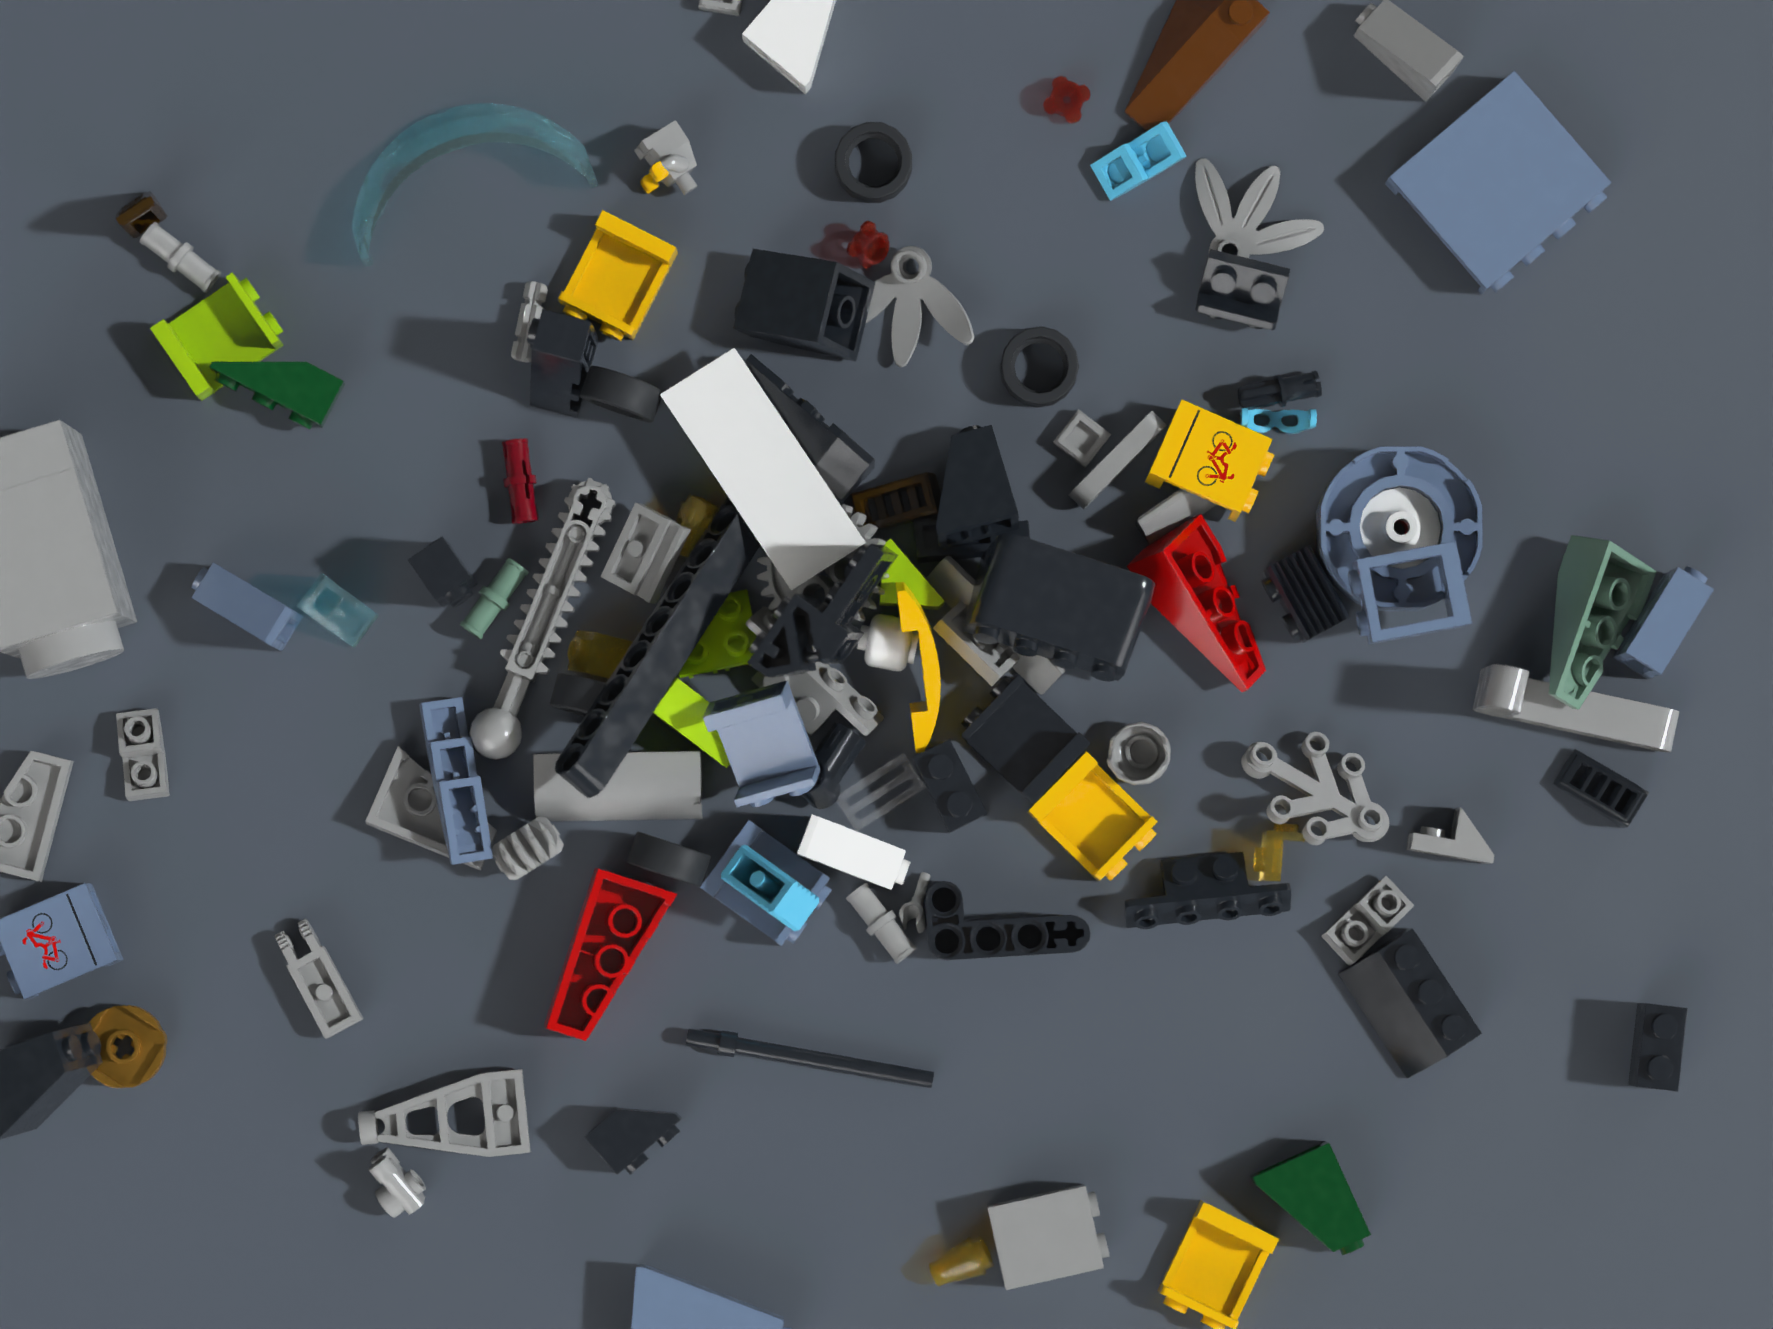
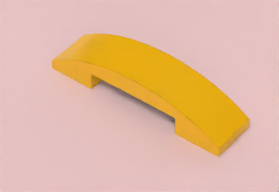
(925, 712)

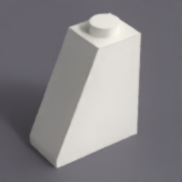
(791, 37)
(853, 853)

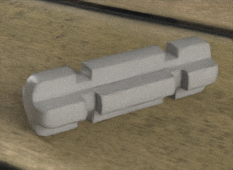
(534, 296)

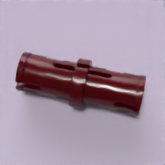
(519, 481)

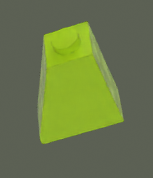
(684, 712)

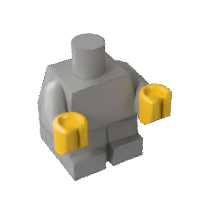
(669, 157)

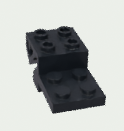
(810, 623)

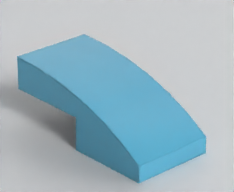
(1138, 160)

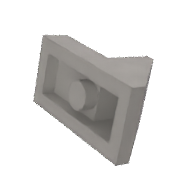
(1464, 841)

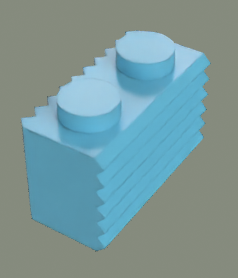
(770, 888)

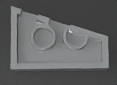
(409, 807)
(31, 814)

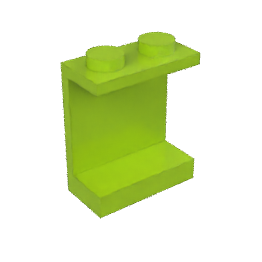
(219, 329)

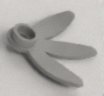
(1252, 210)
(907, 314)

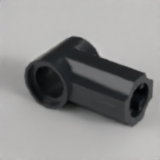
(834, 758)

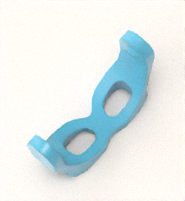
(1306, 420)

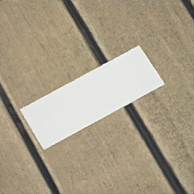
(762, 468)

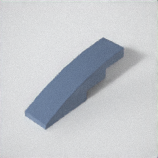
(456, 781)

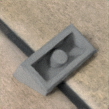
(1171, 514)

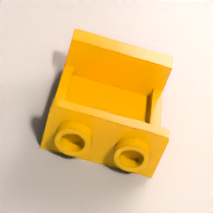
(617, 277)
(1093, 818)
(1216, 1266)

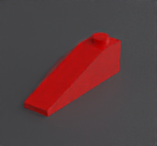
(1199, 601)

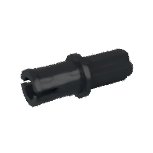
(1280, 390)

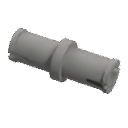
(180, 257)
(881, 923)

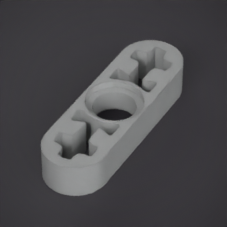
(1117, 460)

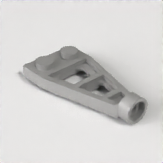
(504, 1115)

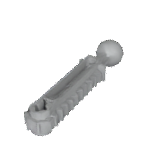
(497, 729)

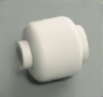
(886, 644)

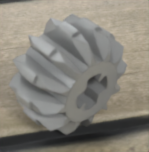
(527, 848)

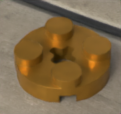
(148, 1041)

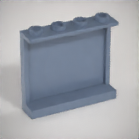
(1500, 183)

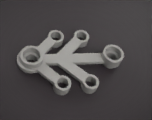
(1321, 793)

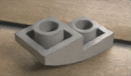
(142, 754)
(1367, 920)

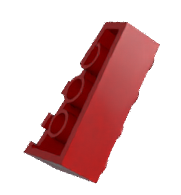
(607, 940)

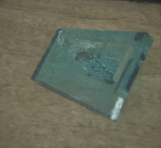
(337, 610)

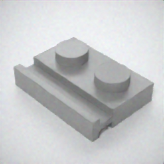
(645, 553)

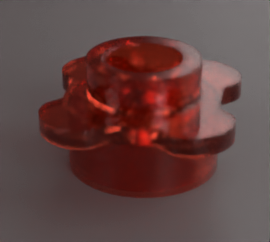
(1063, 88)
(869, 245)

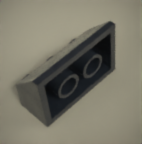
(1409, 1003)

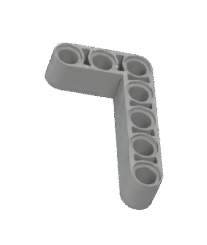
(1512, 695)

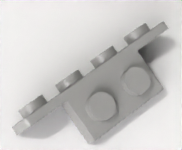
(988, 660)
(819, 691)

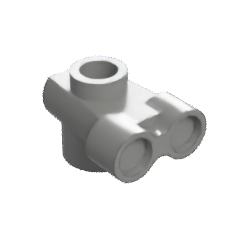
(400, 1189)

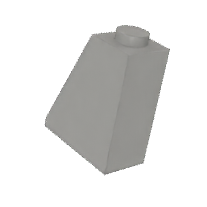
(1407, 47)

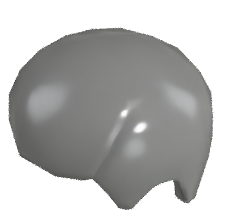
(1139, 753)

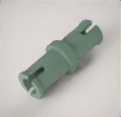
(494, 598)

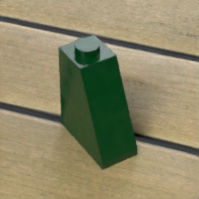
(1317, 1197)

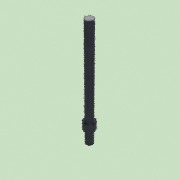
(730, 1044)

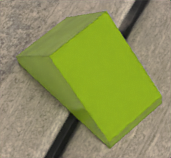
(904, 571)

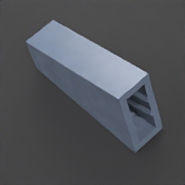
(676, 1303)

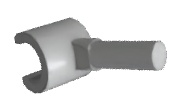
(914, 908)

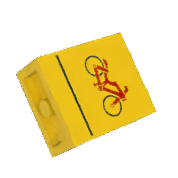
(1211, 458)

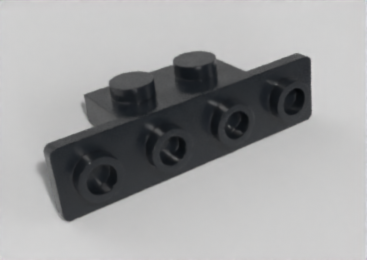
(1206, 890)

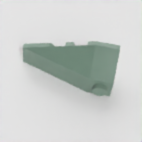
(1595, 599)

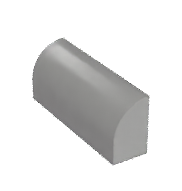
(640, 789)

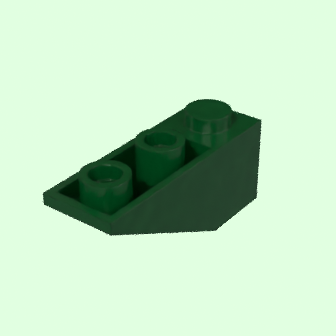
(292, 385)

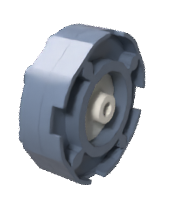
(1403, 488)

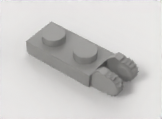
(320, 983)

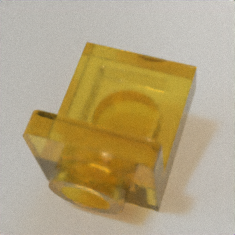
(596, 653)
(1269, 857)

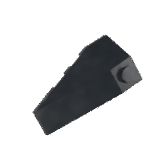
(832, 452)

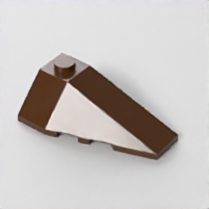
(1189, 53)

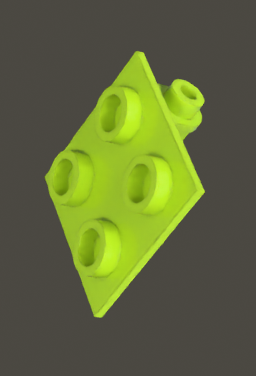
(725, 640)

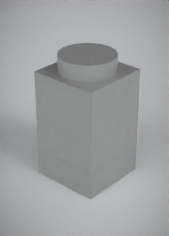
(57, 556)

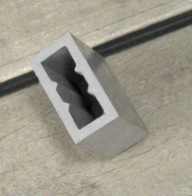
(1047, 1236)

